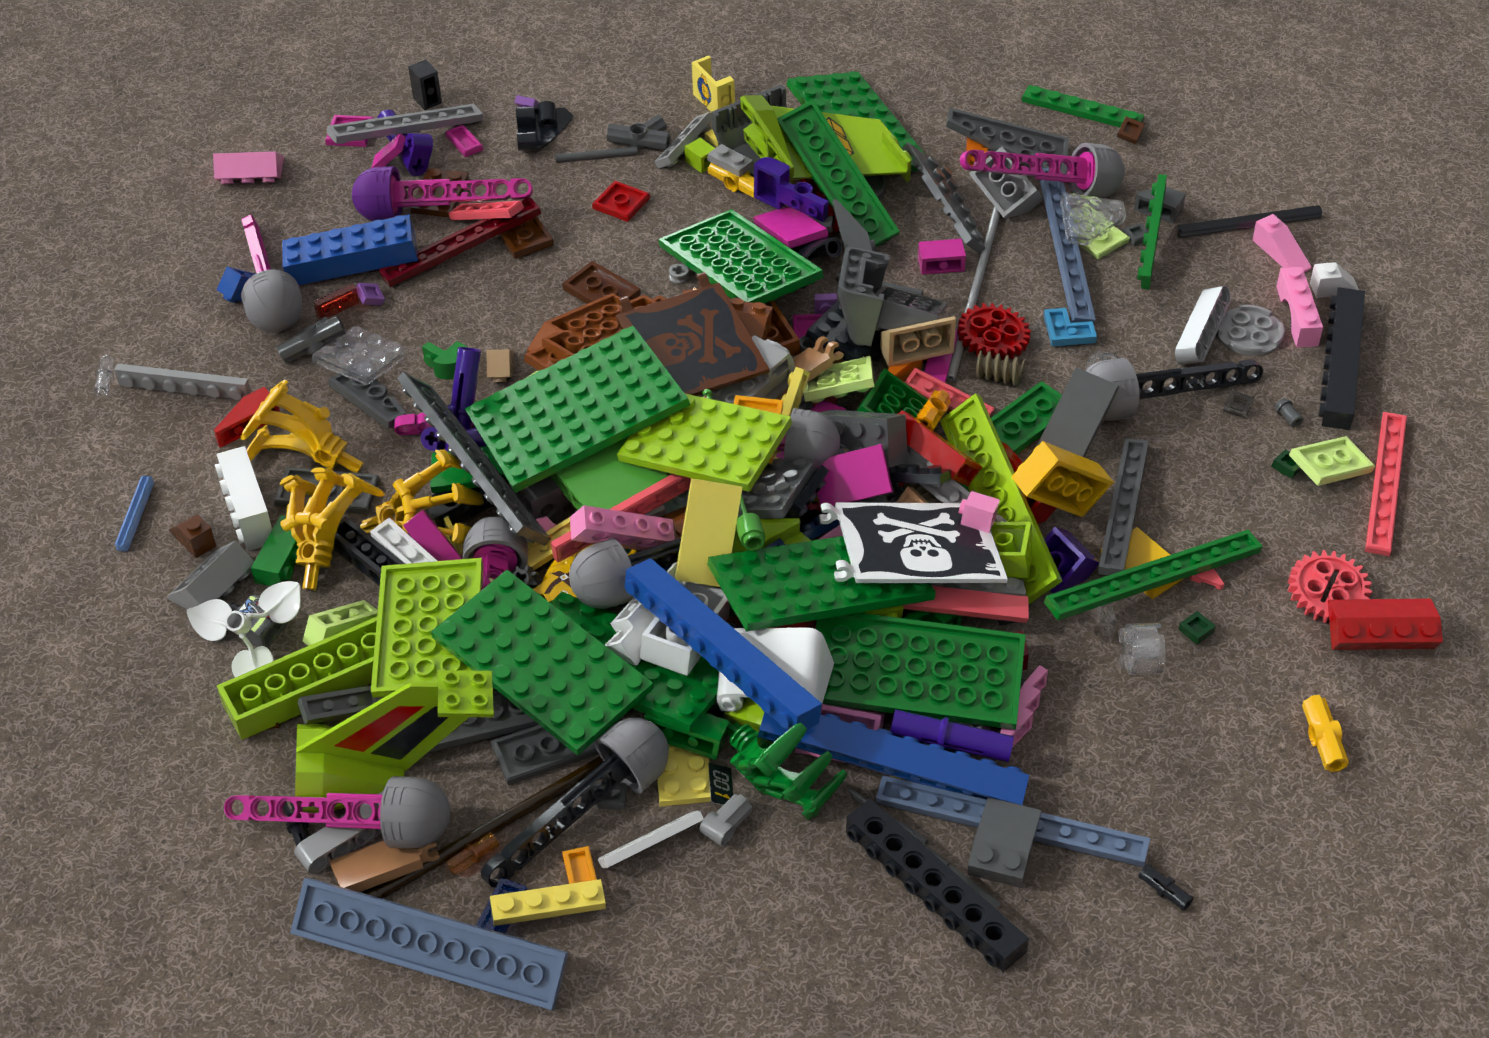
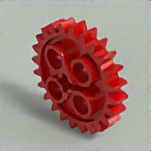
(993, 331)

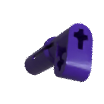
(416, 149)
(462, 395)
(952, 735)

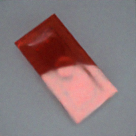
(336, 301)

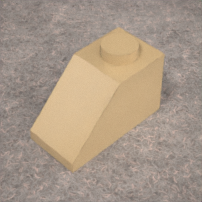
(499, 364)

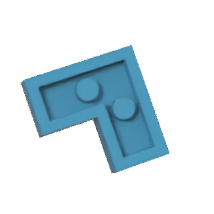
(1064, 333)

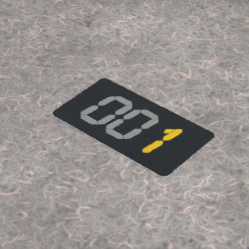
(720, 783)

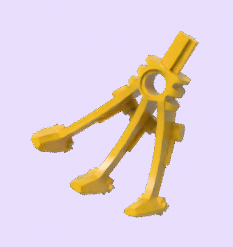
(308, 427)
(405, 506)
(316, 525)

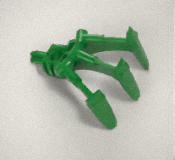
(761, 767)

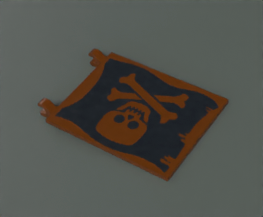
(697, 338)

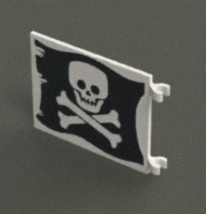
(912, 544)

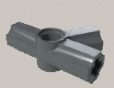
(640, 135)
(312, 338)

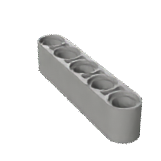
(1202, 325)
(333, 842)

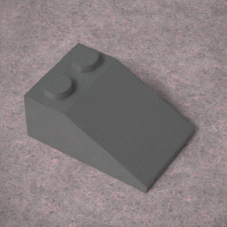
(1004, 842)

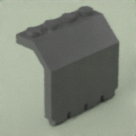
(731, 120)

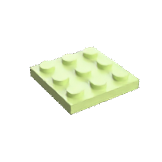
(841, 379)

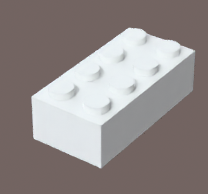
(244, 498)
(665, 648)

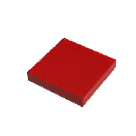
(621, 201)

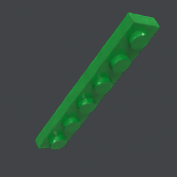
(1078, 107)
(1150, 239)

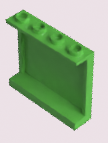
(604, 480)

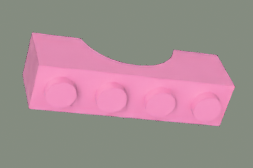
(1305, 320)

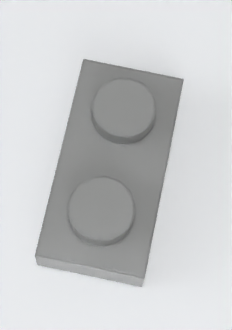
(730, 160)

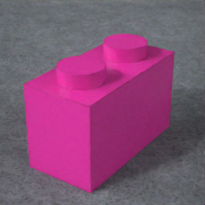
(941, 256)

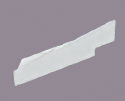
(630, 626)

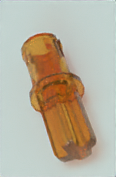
(472, 853)

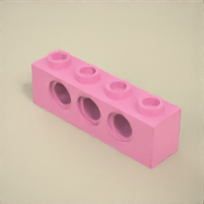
(629, 529)

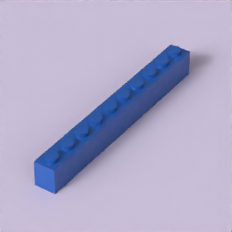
(722, 646)
(906, 758)

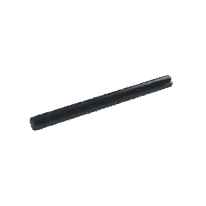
(1247, 221)

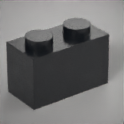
(425, 84)

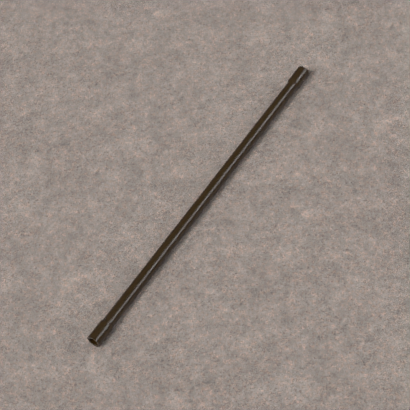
(493, 825)

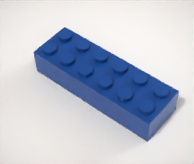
(350, 250)

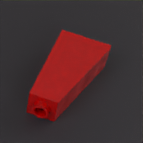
(940, 451)

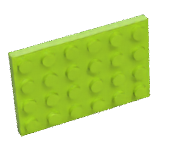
(709, 442)
(411, 605)

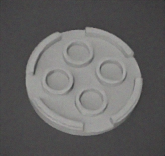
(1251, 330)

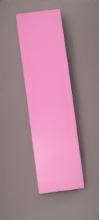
(1028, 703)

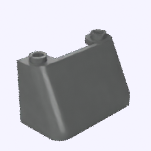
(858, 282)

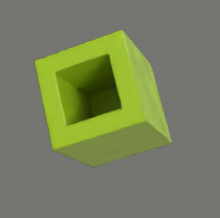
(697, 154)

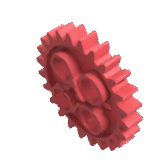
(1307, 578)

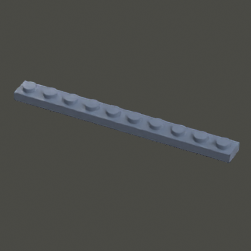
(1068, 256)
(1051, 829)

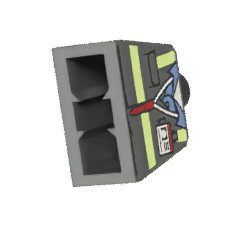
(262, 630)

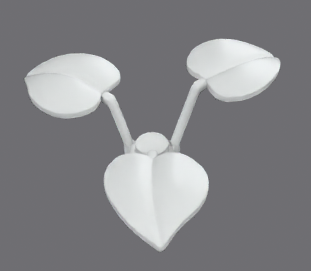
(215, 616)

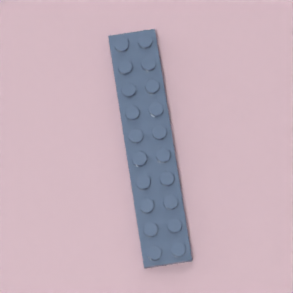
(430, 943)

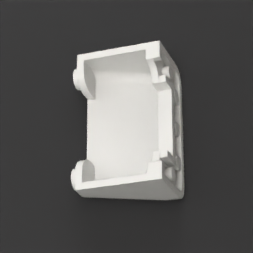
(796, 651)

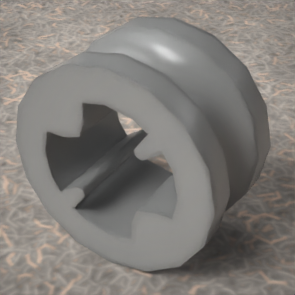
(678, 278)

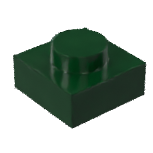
(1286, 464)
(1197, 627)

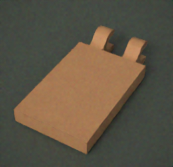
(816, 359)
(379, 865)

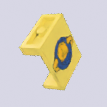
(707, 90)

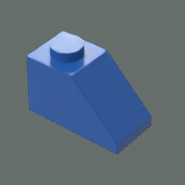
(233, 283)

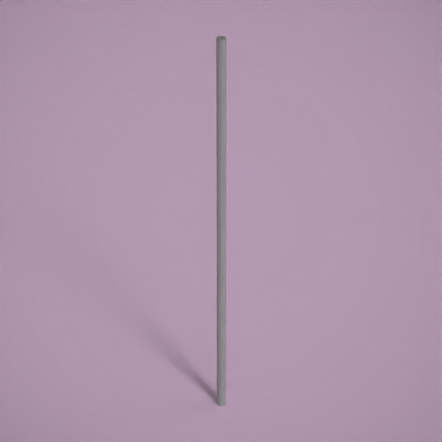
(973, 296)

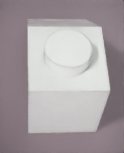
(1327, 279)

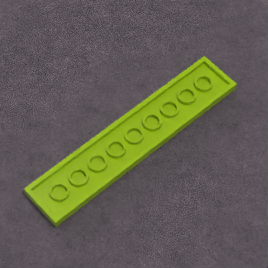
(974, 434)

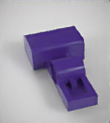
(774, 189)

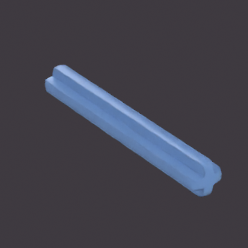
(134, 513)

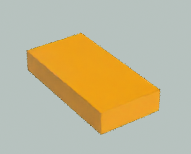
(579, 865)

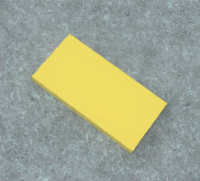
(707, 529)

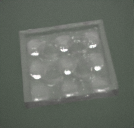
(360, 355)

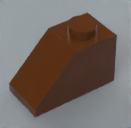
(194, 535)

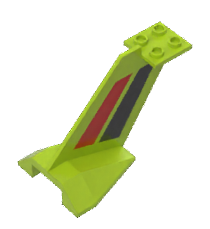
(387, 735)

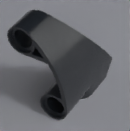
(540, 124)
(823, 247)

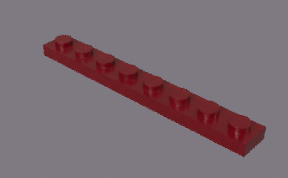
(458, 243)

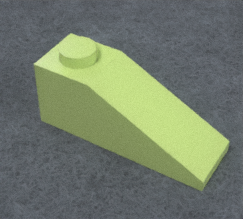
(337, 620)

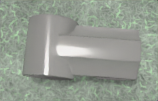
(722, 824)

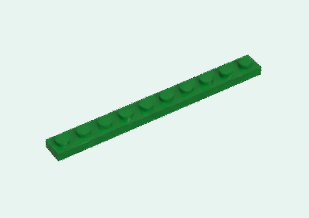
(1152, 574)

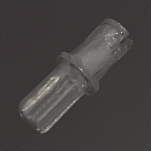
(104, 376)

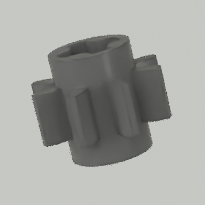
(531, 579)

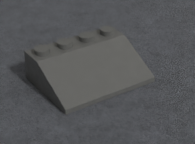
(906, 308)

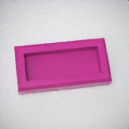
(464, 140)
(389, 152)

